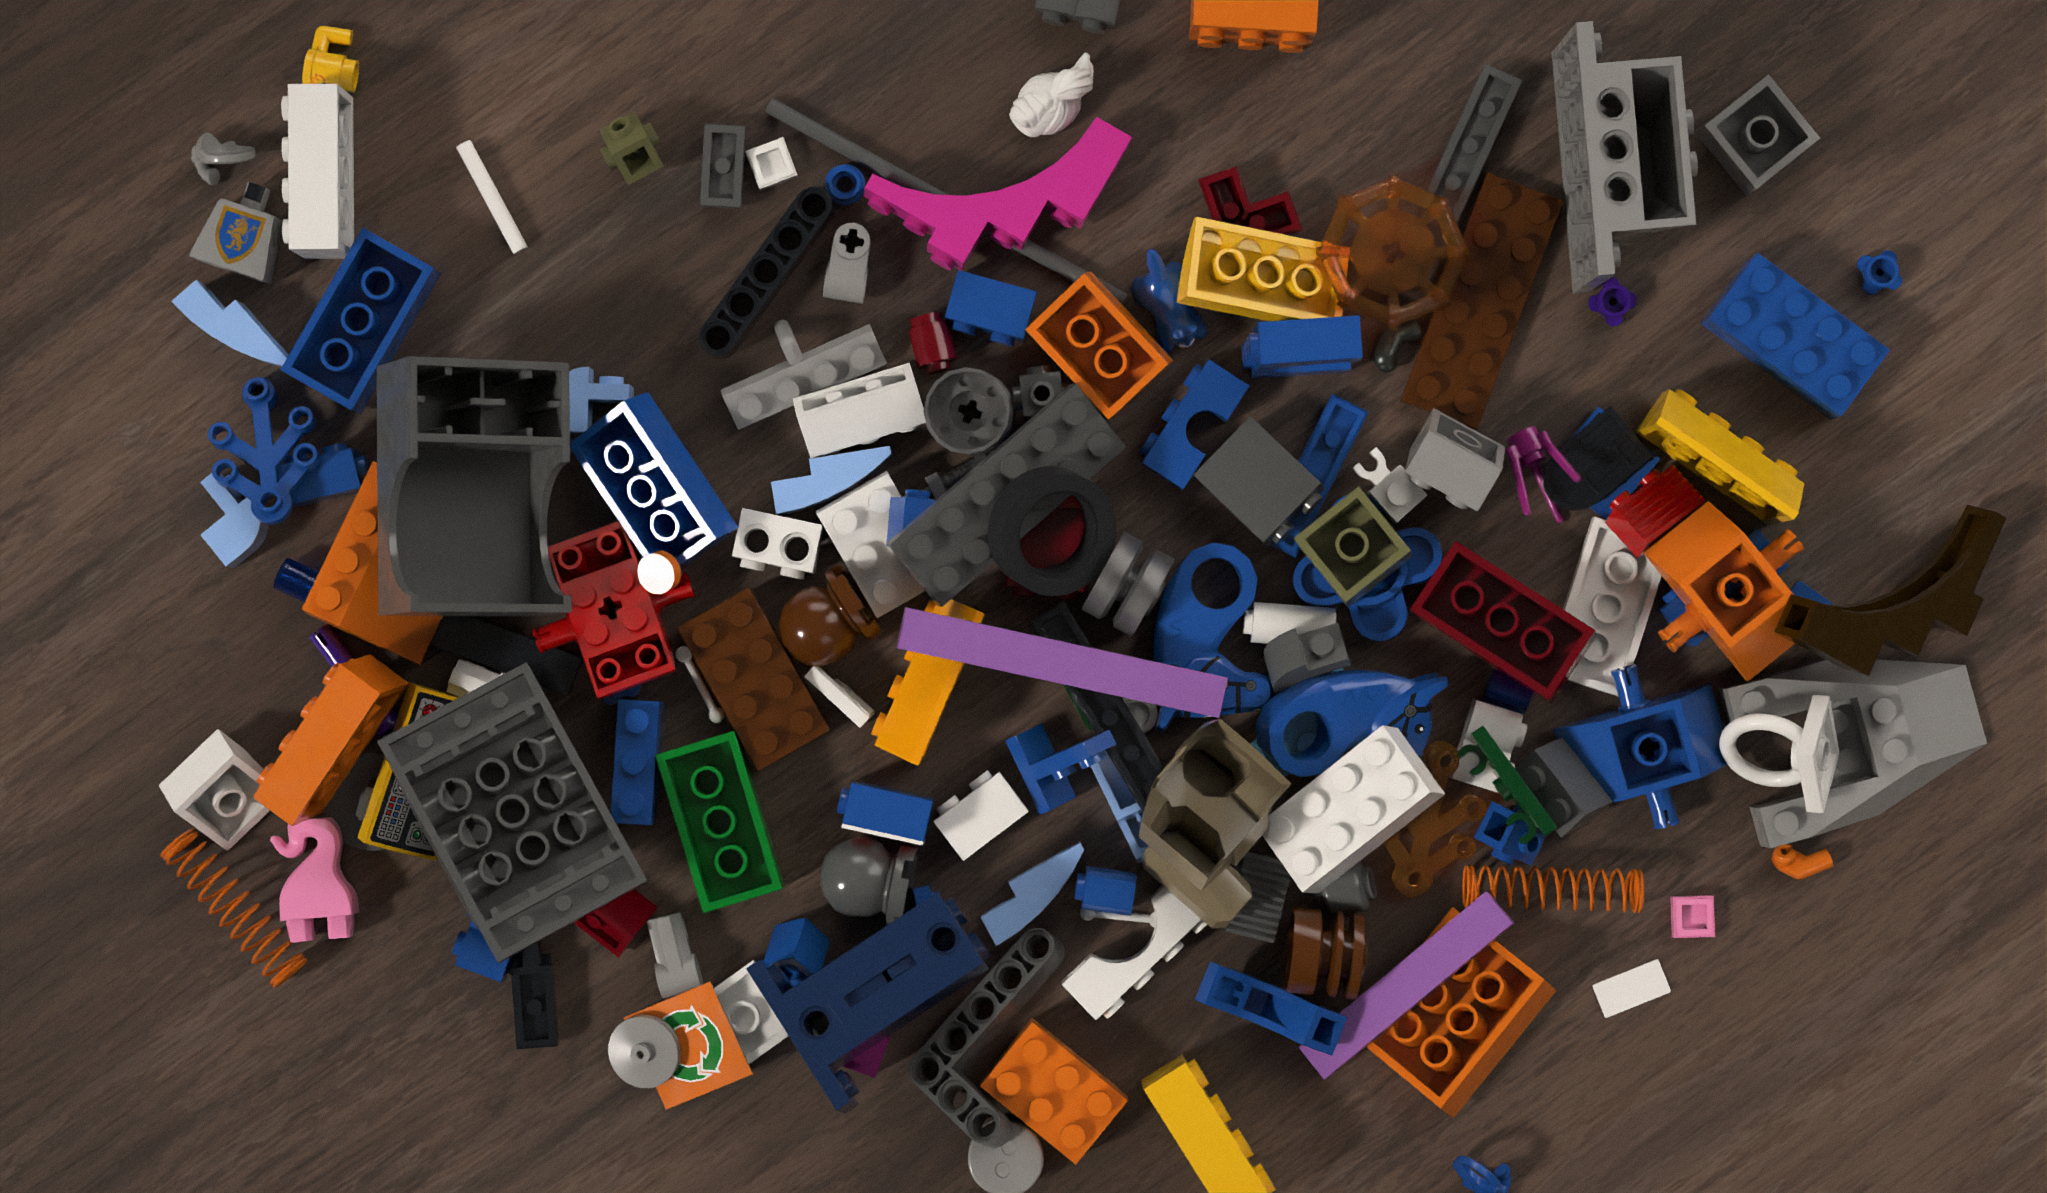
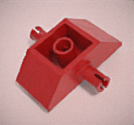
(601, 575)

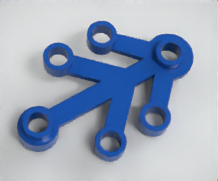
(267, 455)

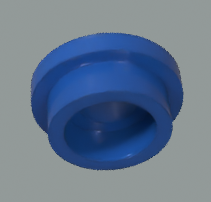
(841, 172)

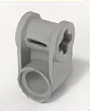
(847, 271)

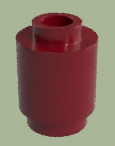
(932, 343)

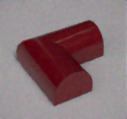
(1230, 204)

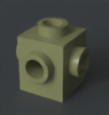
(631, 147)

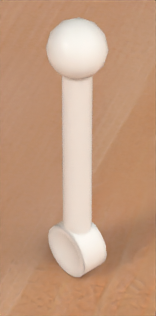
(684, 655)
(1088, 915)

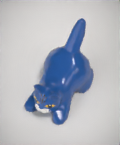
(1158, 293)

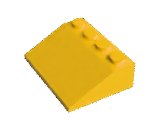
(1721, 458)

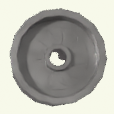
(1128, 584)

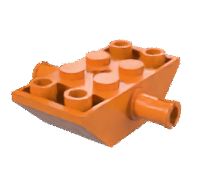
(1697, 564)

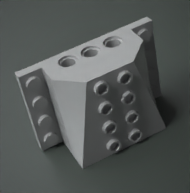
(1619, 152)

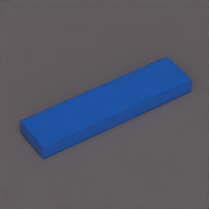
(1325, 455)

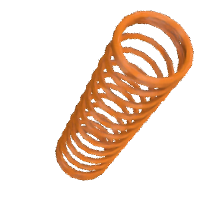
(1472, 888)
(291, 966)

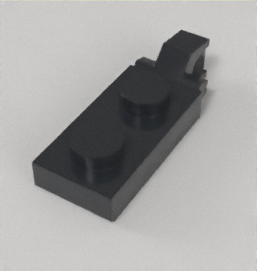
(534, 999)

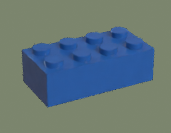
(361, 320)
(1795, 336)
(652, 482)

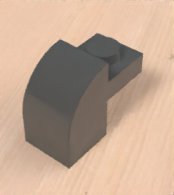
(1303, 656)

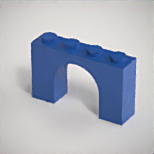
(1302, 347)

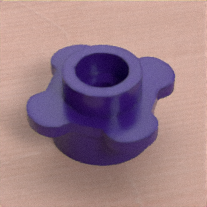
(1624, 301)

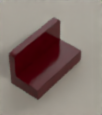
(618, 921)

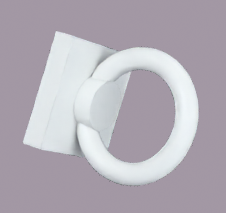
(1812, 751)

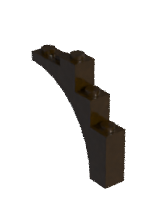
(1902, 618)

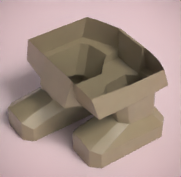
(1220, 805)

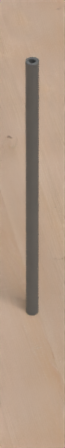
(907, 180)

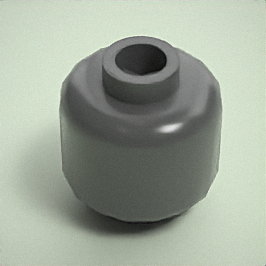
(1349, 892)

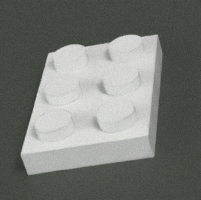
(859, 532)

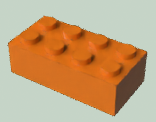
(329, 739)

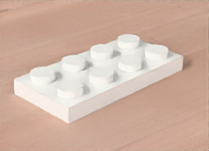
(1614, 597)

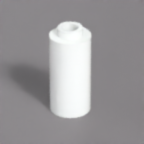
(1272, 619)

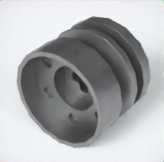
(949, 425)

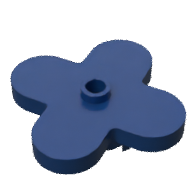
(1381, 611)

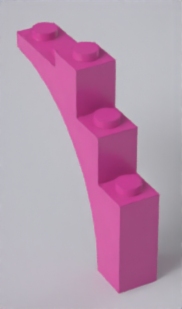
(1010, 214)

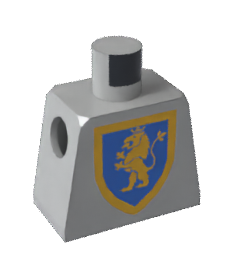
(241, 236)

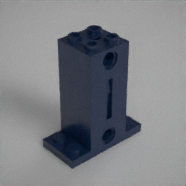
(872, 990)

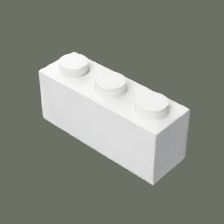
(860, 411)

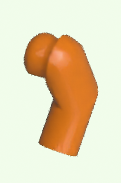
(1797, 864)

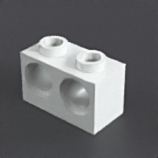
(780, 533)

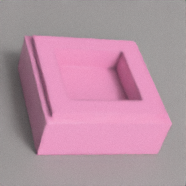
(1692, 916)

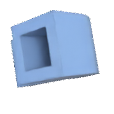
(585, 392)
(238, 531)

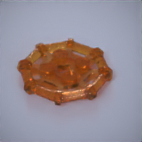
(1415, 242)

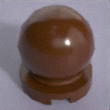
(824, 622)

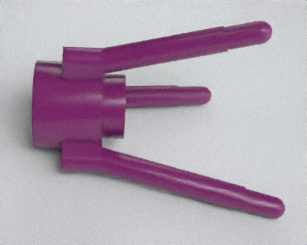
(1528, 448)

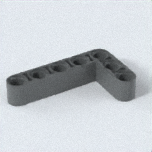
(981, 1033)

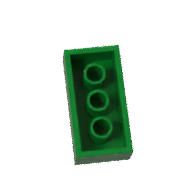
(720, 821)

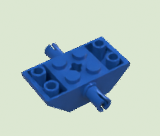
(1683, 735)

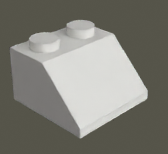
(217, 790)

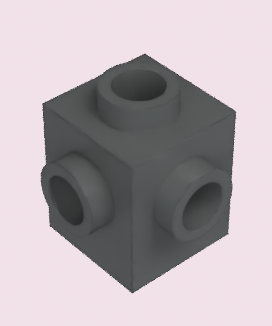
(1036, 377)

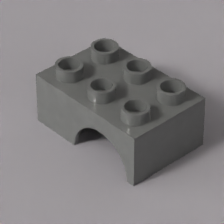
(469, 485)

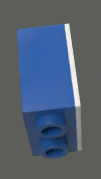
(885, 812)

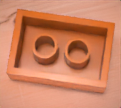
(1254, 23)
(1099, 345)
(1053, 1091)

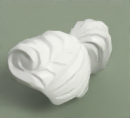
(1052, 99)

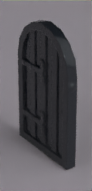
(1603, 457)

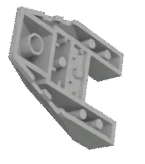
(1890, 729)

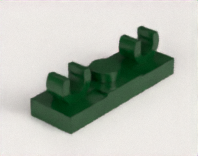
(1508, 785)

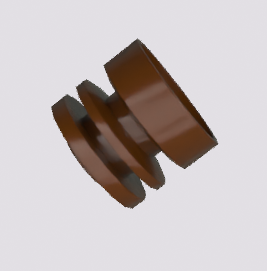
(1325, 953)

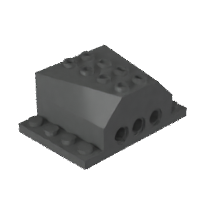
(511, 812)

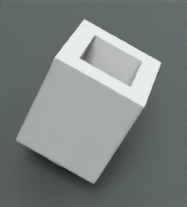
(1392, 490)

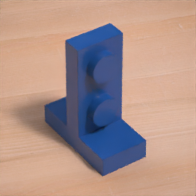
(1047, 770)

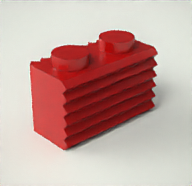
(1653, 509)

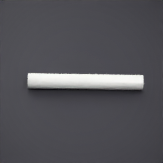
(492, 197)

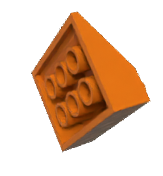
(348, 585)
(1464, 1025)

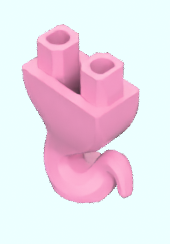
(317, 884)

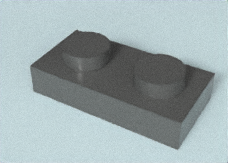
(723, 166)

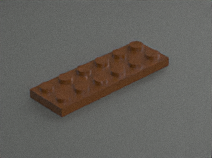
(1474, 332)

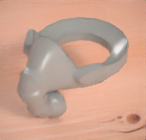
(211, 151)

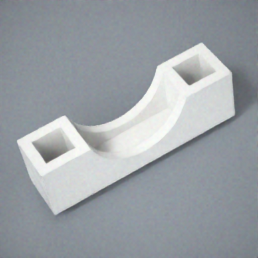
(1101, 982)

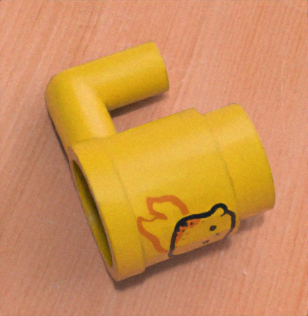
(327, 67)

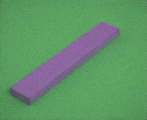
(1413, 980)

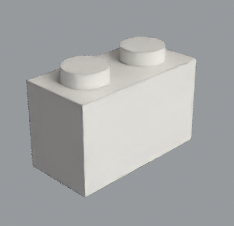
(979, 815)

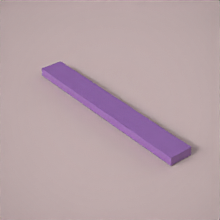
(1061, 662)

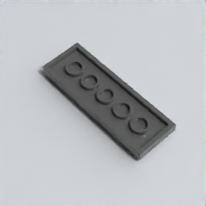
(950, 538)

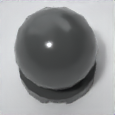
(866, 878)

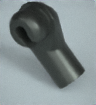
(1390, 342)

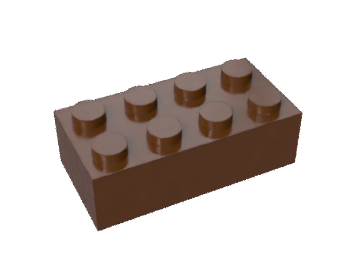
(754, 678)

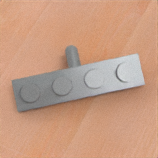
(802, 373)

